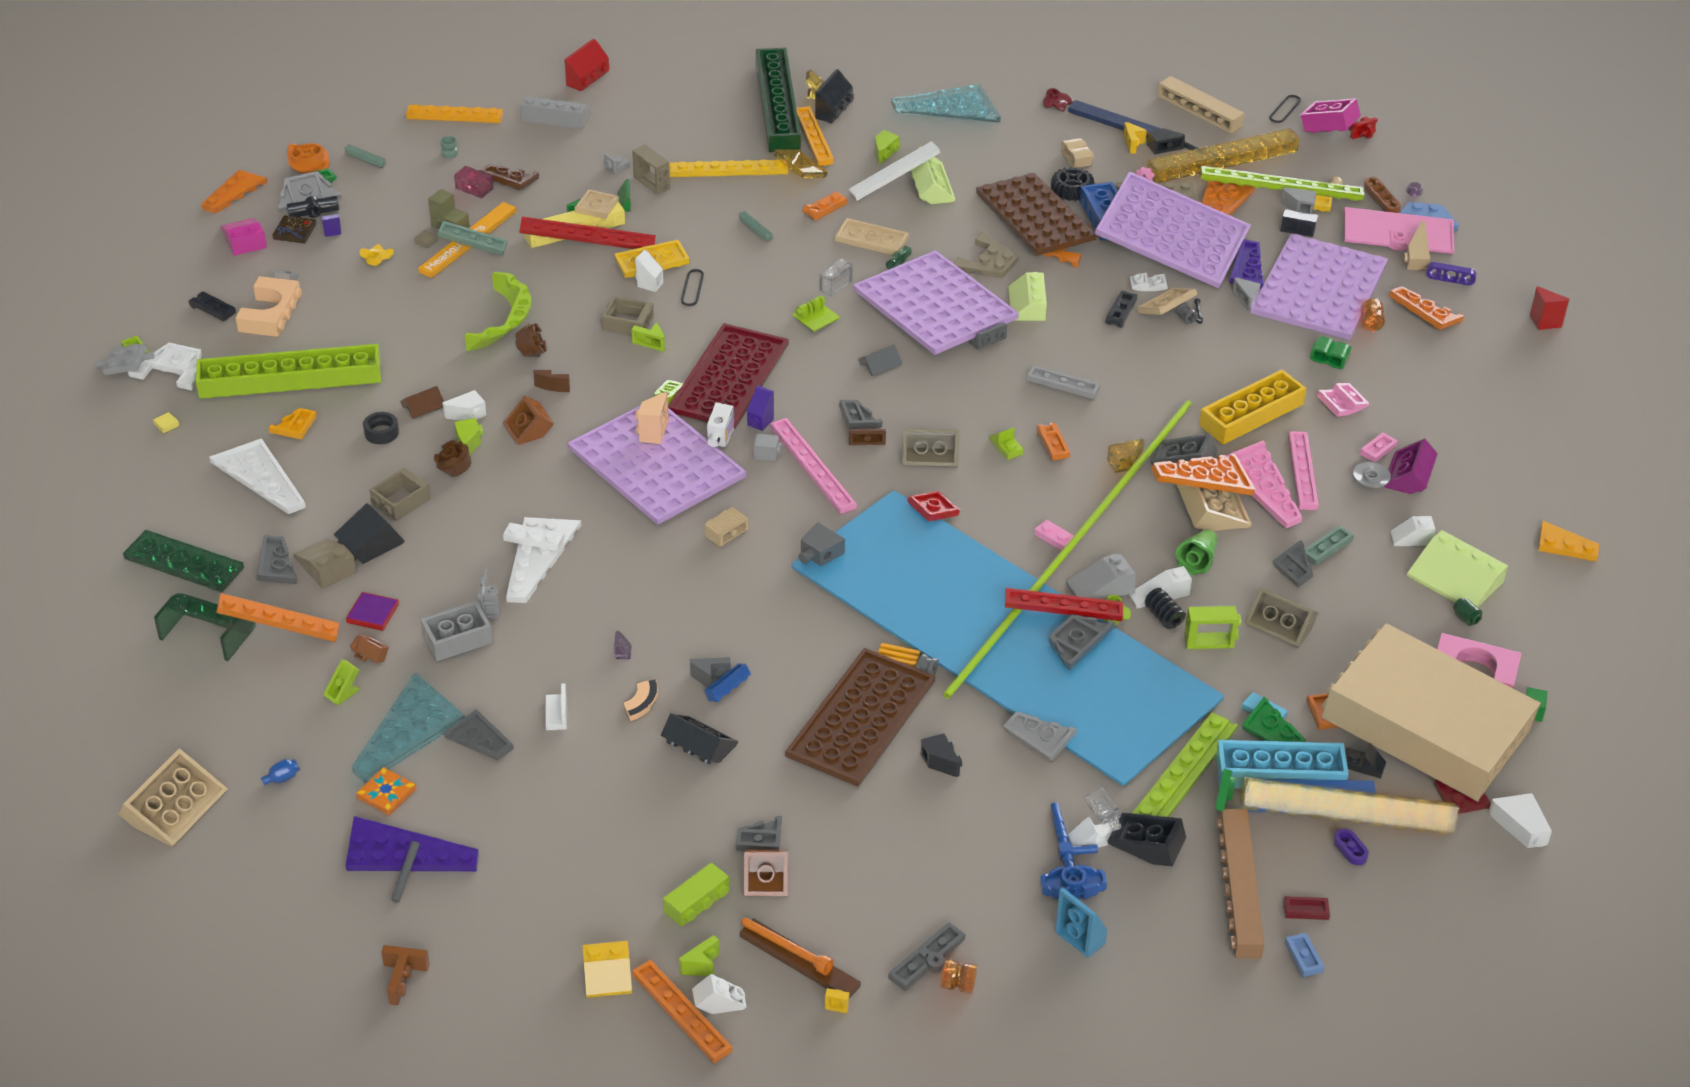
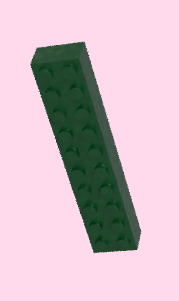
(778, 99)

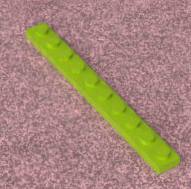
(1277, 182)

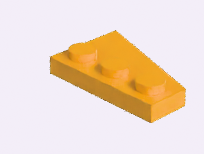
(1565, 543)

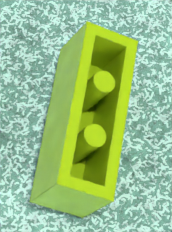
(696, 894)

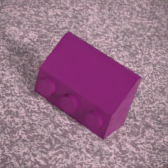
(1412, 467)

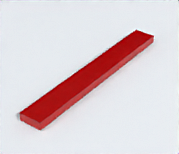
(585, 233)

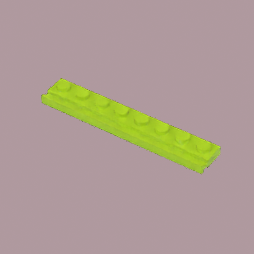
(1186, 767)

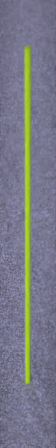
(1067, 549)

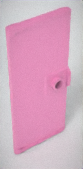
(1396, 229)

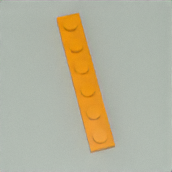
(448, 113)
(814, 136)

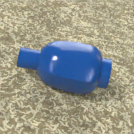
(281, 772)

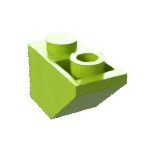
(886, 145)

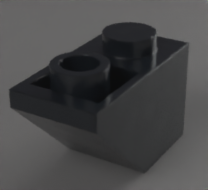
(940, 755)

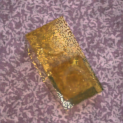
(1124, 455)

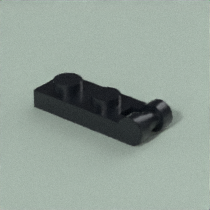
(212, 306)
(1121, 308)

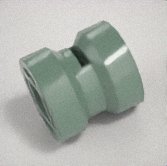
(448, 146)

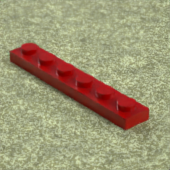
(1063, 604)

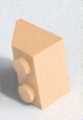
(653, 419)

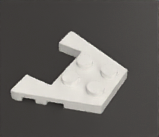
(172, 359)

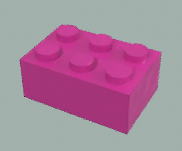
(1330, 115)

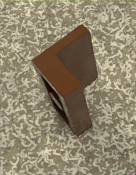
(423, 402)

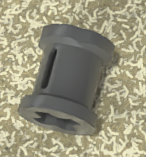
(1186, 313)

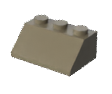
(930, 447)
(1281, 617)

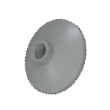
(1371, 474)

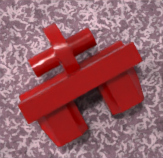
(1365, 127)

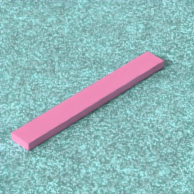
(813, 466)

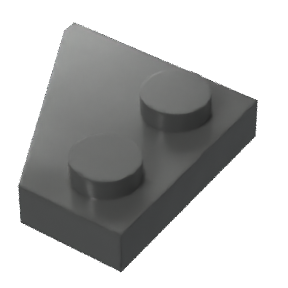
(1295, 564)

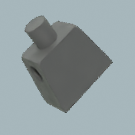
(821, 545)

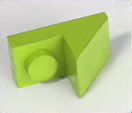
(649, 338)
(1006, 444)
(341, 683)
(699, 959)

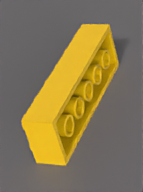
(1252, 406)

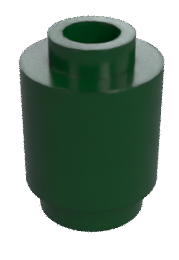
(1467, 611)

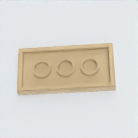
(871, 236)

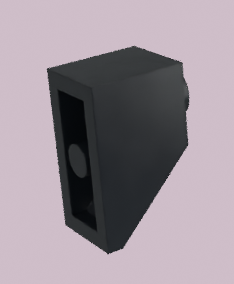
(1165, 141)

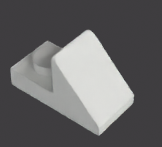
(1089, 834)

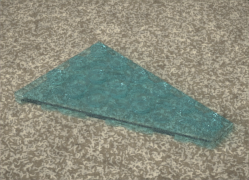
(960, 103)
(411, 723)

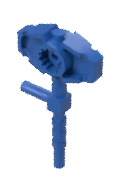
(1078, 880)

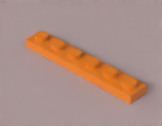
(277, 617)
(682, 1011)

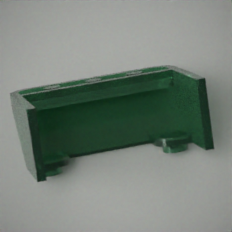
(204, 610)

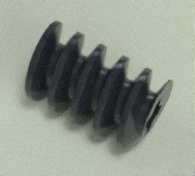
(1164, 608)

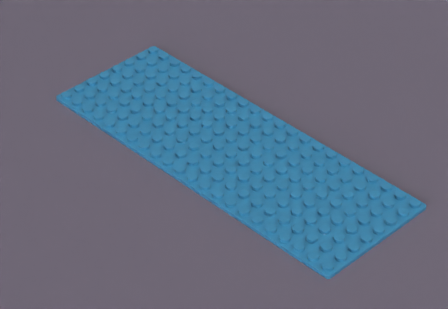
(949, 598)

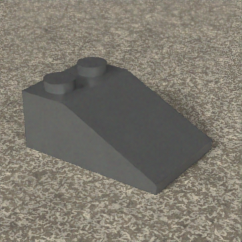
(1185, 449)

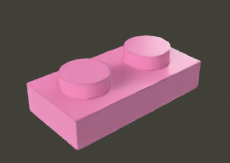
(1378, 447)
(1053, 534)

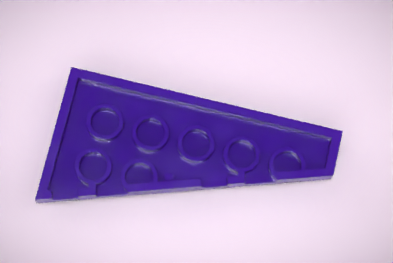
(385, 847)

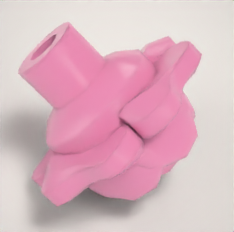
(1145, 173)

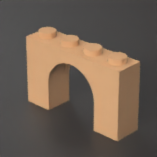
(272, 320)

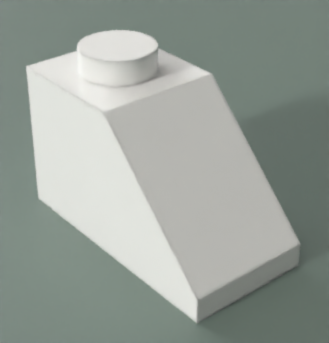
(465, 407)
(1414, 532)

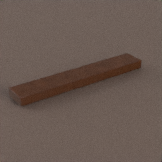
(833, 980)

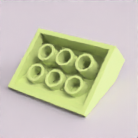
(1458, 570)

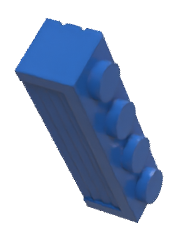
(727, 682)

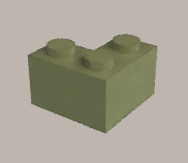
(443, 209)

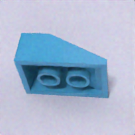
(1079, 924)

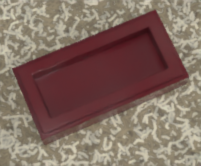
(1306, 908)

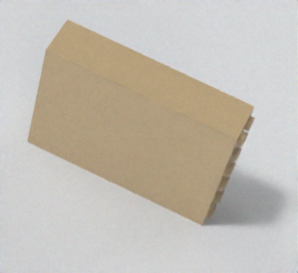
(1430, 710)

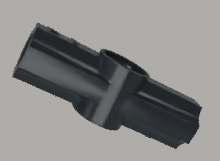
(313, 206)

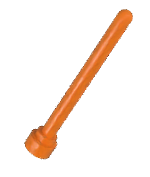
(822, 963)

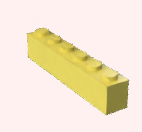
(615, 218)

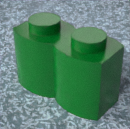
(1330, 352)

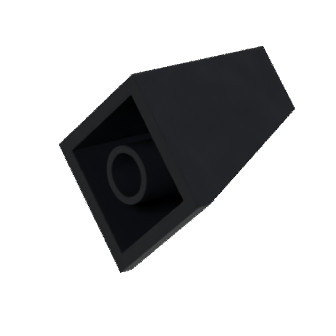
(368, 535)

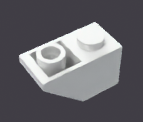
(649, 272)
(718, 996)

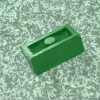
(624, 196)

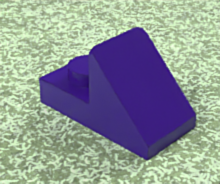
(331, 225)

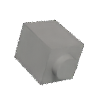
(767, 447)

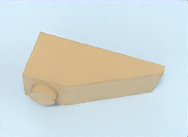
(1418, 254)

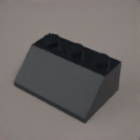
(833, 97)
(697, 738)

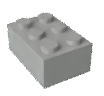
(456, 631)

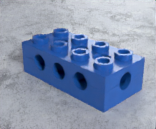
(1096, 200)

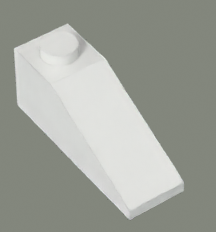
(1173, 581)

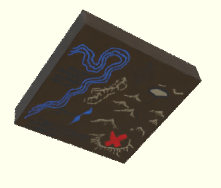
(294, 229)

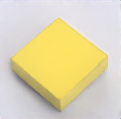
(166, 422)

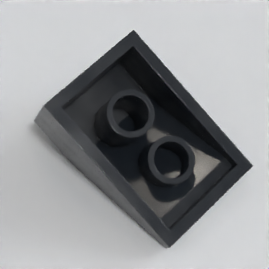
(1149, 837)

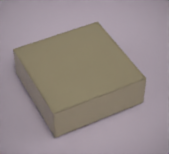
(426, 239)

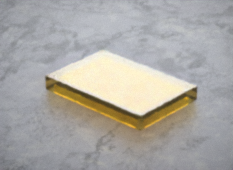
(800, 163)

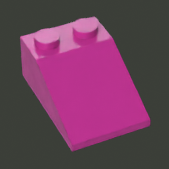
(244, 236)

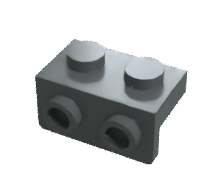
(989, 336)

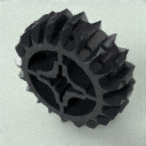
(1068, 182)

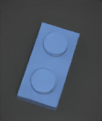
(1304, 954)

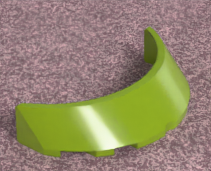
(520, 301)

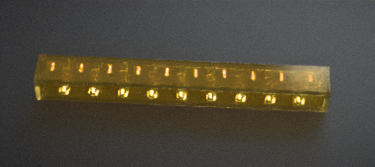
(1224, 155)
(1349, 804)

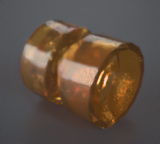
(1372, 314)
(959, 976)

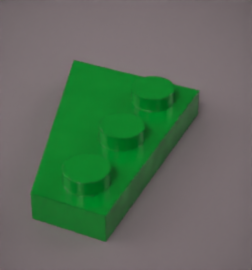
(1269, 725)
(1226, 790)

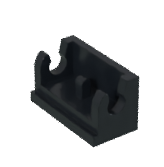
(1299, 223)

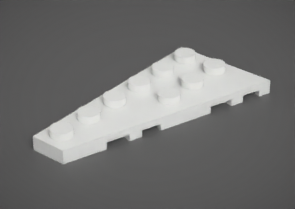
(259, 471)
(533, 562)

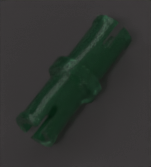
(899, 257)

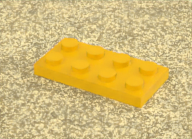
(666, 254)

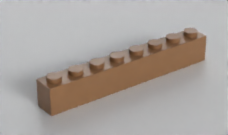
(1240, 884)

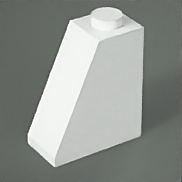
(1522, 819)

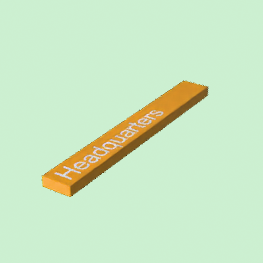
(455, 249)

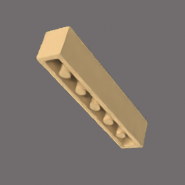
(1201, 104)

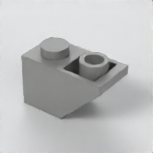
(1298, 199)

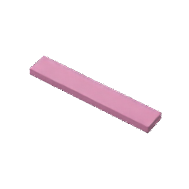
(1303, 471)

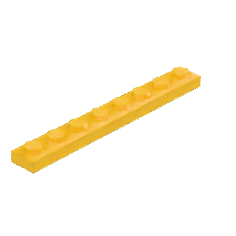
(727, 168)

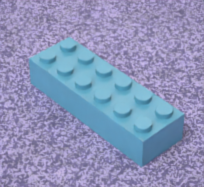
(1281, 760)

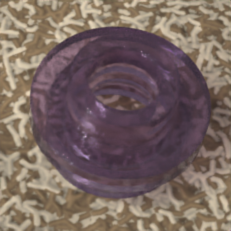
(1414, 189)

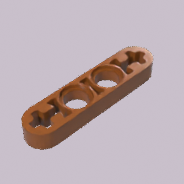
(1382, 195)

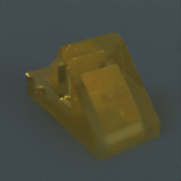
(813, 82)

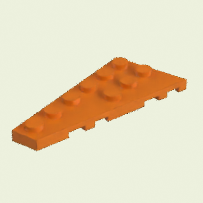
(1226, 197)
(1206, 472)

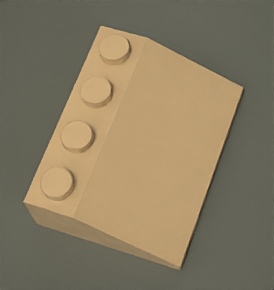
(1214, 508)
(172, 799)

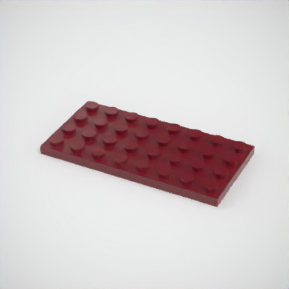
(729, 372)

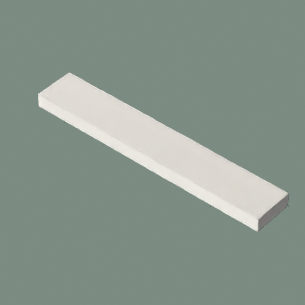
(894, 170)

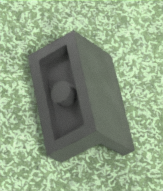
(881, 360)

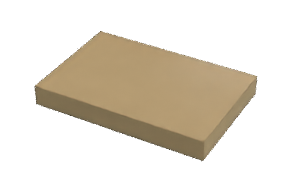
(1166, 301)

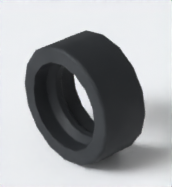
(379, 419)

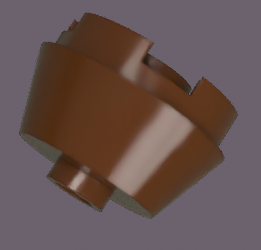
(530, 341)
(453, 458)

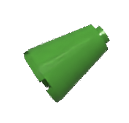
(1197, 552)

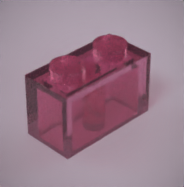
(473, 182)

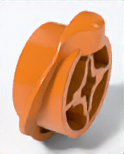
(307, 157)

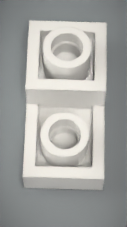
(1142, 282)

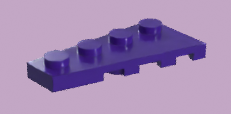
(1248, 263)

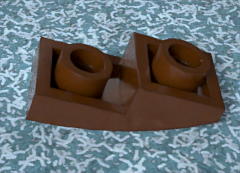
(553, 382)

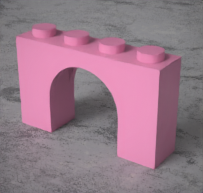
(1500, 661)

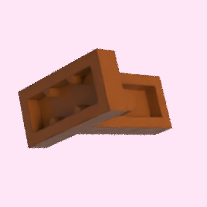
(404, 962)

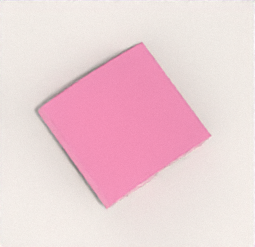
(1343, 399)

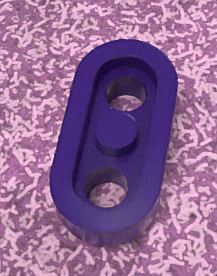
(1353, 849)

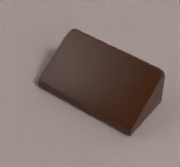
(867, 437)

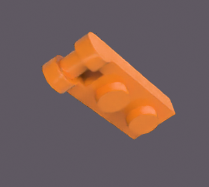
(825, 206)
(1053, 441)

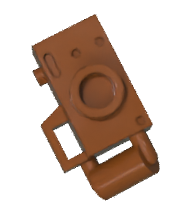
(369, 649)

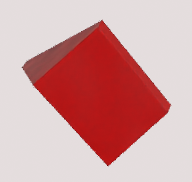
(1548, 309)

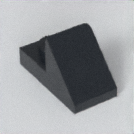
(1367, 763)

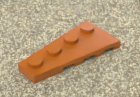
(232, 190)
(1426, 309)

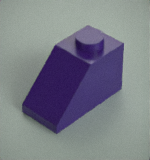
(761, 408)

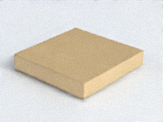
(596, 204)

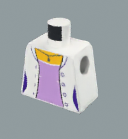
(718, 432)

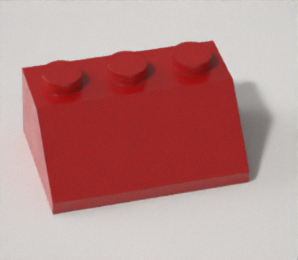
(586, 65)

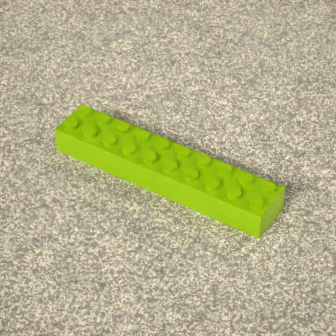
(288, 371)

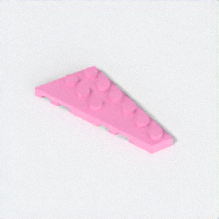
(1268, 484)

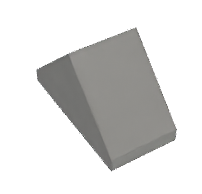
(1246, 292)

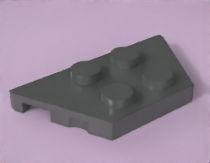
(1078, 637)

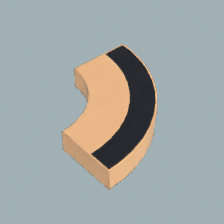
(643, 700)

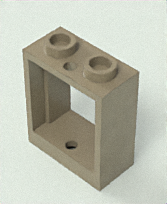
(647, 157)
(641, 309)
(403, 478)

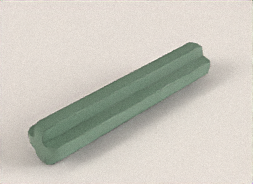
(364, 155)
(755, 226)

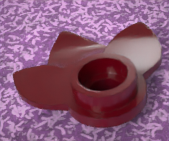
(1057, 99)

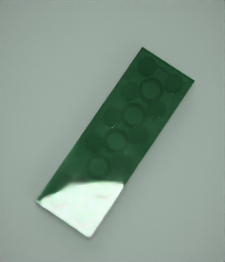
(183, 560)

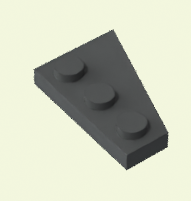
(275, 561)
(479, 735)

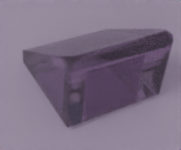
(622, 646)

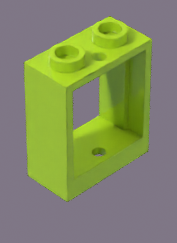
(1211, 615)

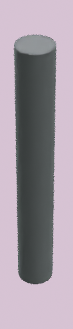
(405, 871)

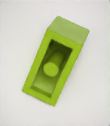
(469, 433)

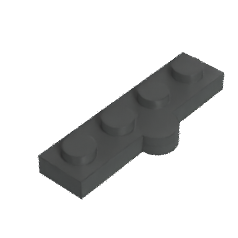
(927, 957)

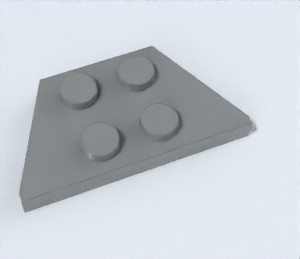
(303, 186)

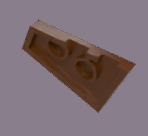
(514, 179)

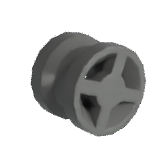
(927, 664)

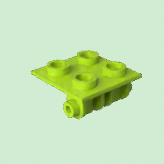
(815, 314)

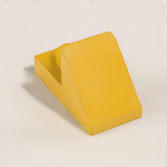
(1134, 136)

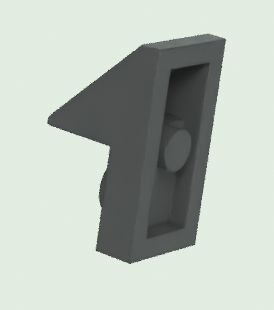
(708, 668)

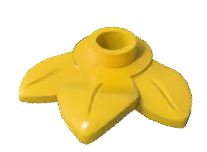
(376, 254)

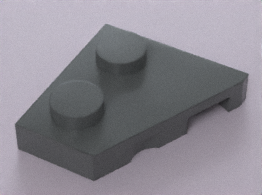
(857, 415)
(760, 836)

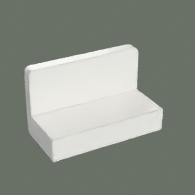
(556, 710)

